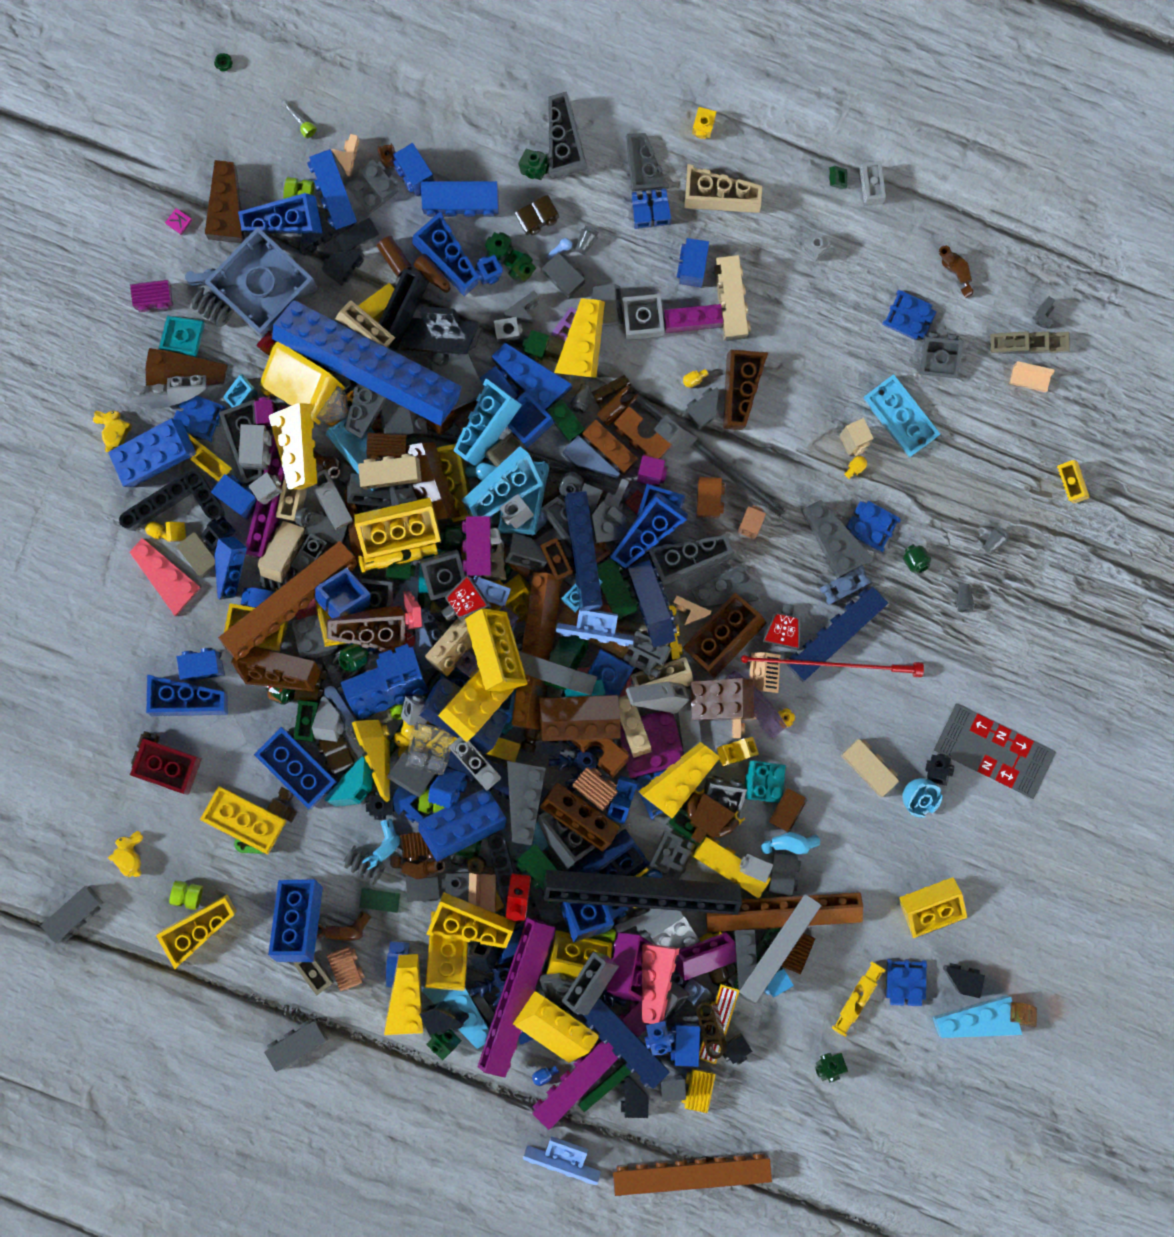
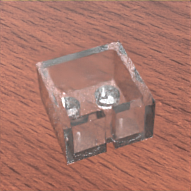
(428, 748)

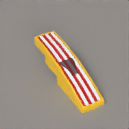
(726, 1002)

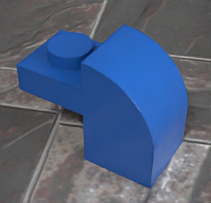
(254, 596)
(403, 801)
(622, 801)
(395, 949)

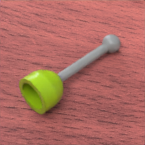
(306, 128)

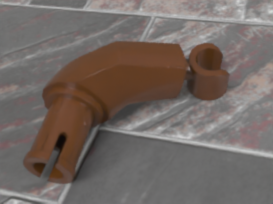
(959, 266)
(329, 463)
(424, 869)
(346, 933)

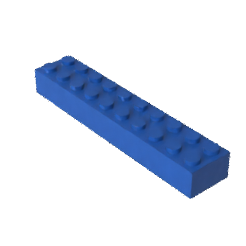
(366, 362)

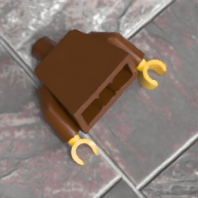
(710, 817)

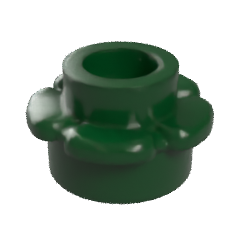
(220, 58)

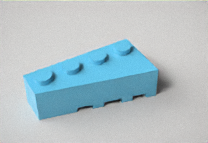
(486, 423)
(510, 478)
(978, 1020)

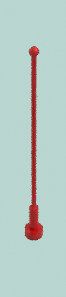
(917, 669)

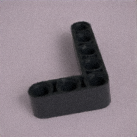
(172, 499)
(501, 871)

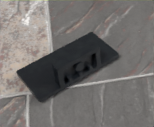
(439, 332)

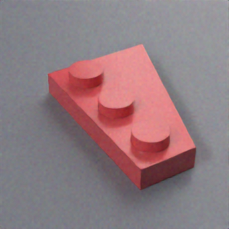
(412, 611)

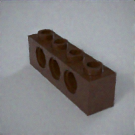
(580, 816)

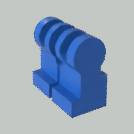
(645, 214)

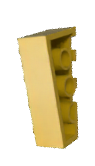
(728, 865)

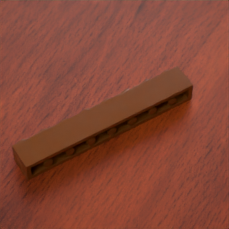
(285, 602)
(538, 643)
(775, 912)
(692, 1175)

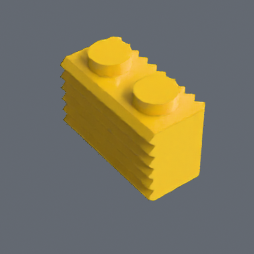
(1073, 481)
(699, 1090)

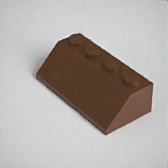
(724, 635)
(579, 717)

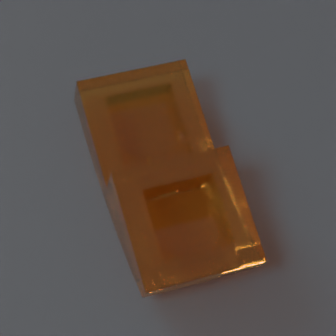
(1023, 1014)

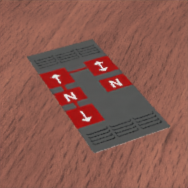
(994, 751)

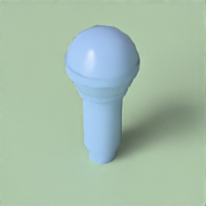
(564, 245)

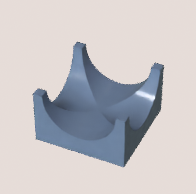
(260, 282)

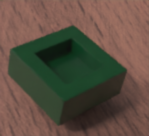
(838, 177)

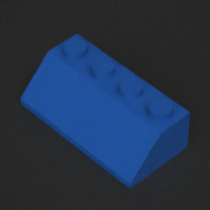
(460, 198)

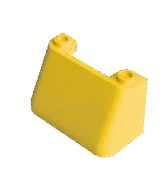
(297, 380)

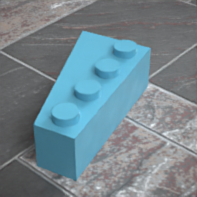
(475, 1027)

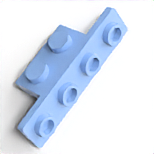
(596, 625)
(563, 1158)

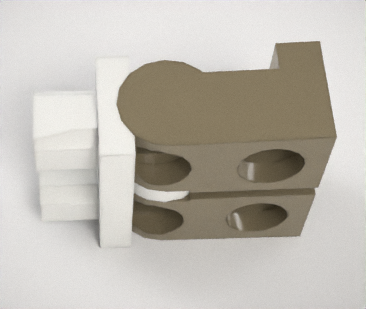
(497, 558)

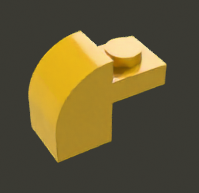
(737, 751)

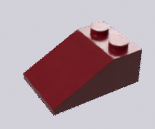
(165, 766)

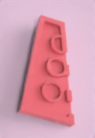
(166, 578)
(657, 969)

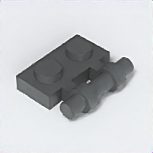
(643, 646)
(666, 853)

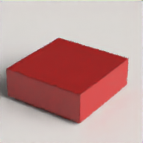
(634, 501)

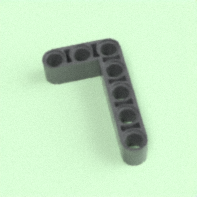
(557, 674)

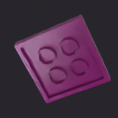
(664, 744)

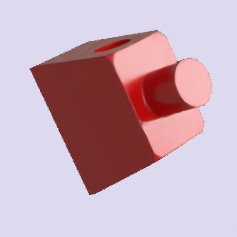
(518, 904)

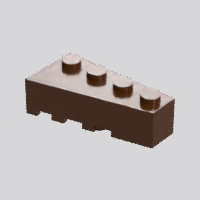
(224, 205)
(741, 385)
(433, 480)
(277, 670)

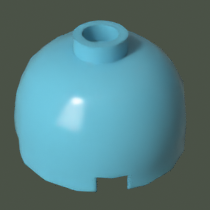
(921, 797)

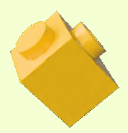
(704, 123)

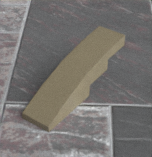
(1030, 342)

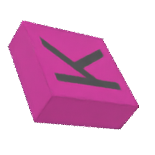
(178, 221)

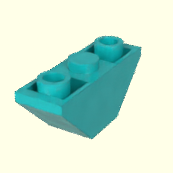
(353, 785)

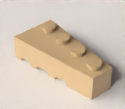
(719, 192)
(731, 297)

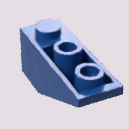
(228, 565)

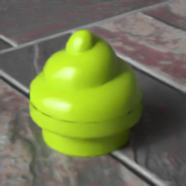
(396, 711)

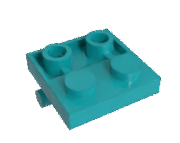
(765, 781)

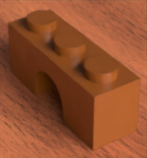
(627, 426)
(610, 447)
(613, 758)

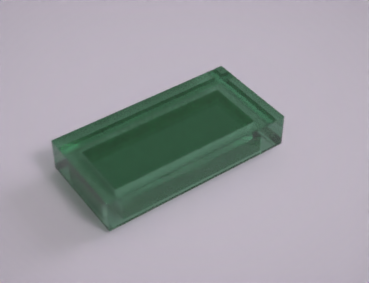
(379, 900)

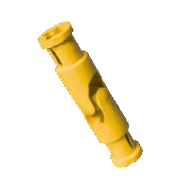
(385, 560)
(852, 1009)

